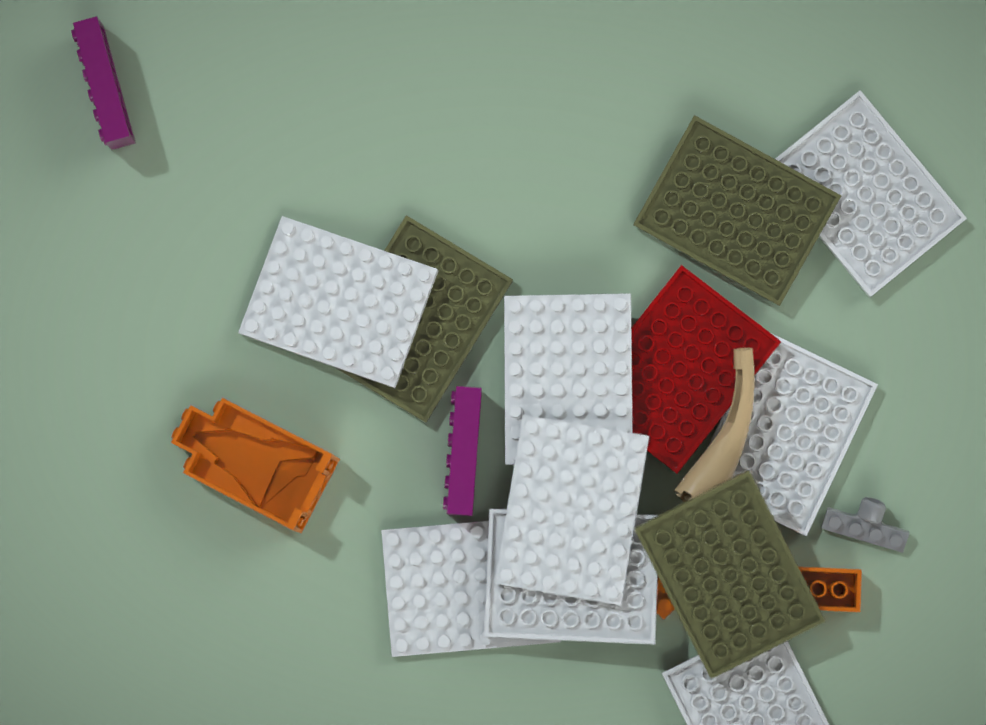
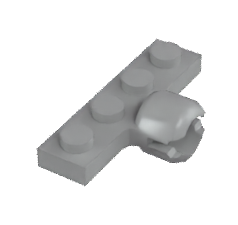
(866, 525)

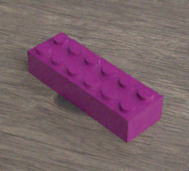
(104, 83)
(464, 451)

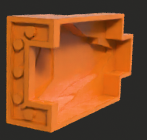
(255, 462)

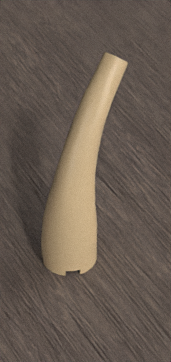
(724, 452)

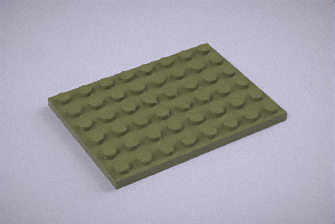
(737, 210)
(452, 320)
(729, 574)

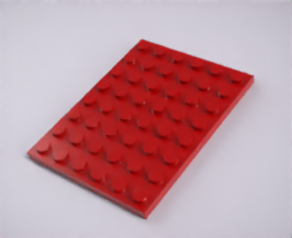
(687, 365)

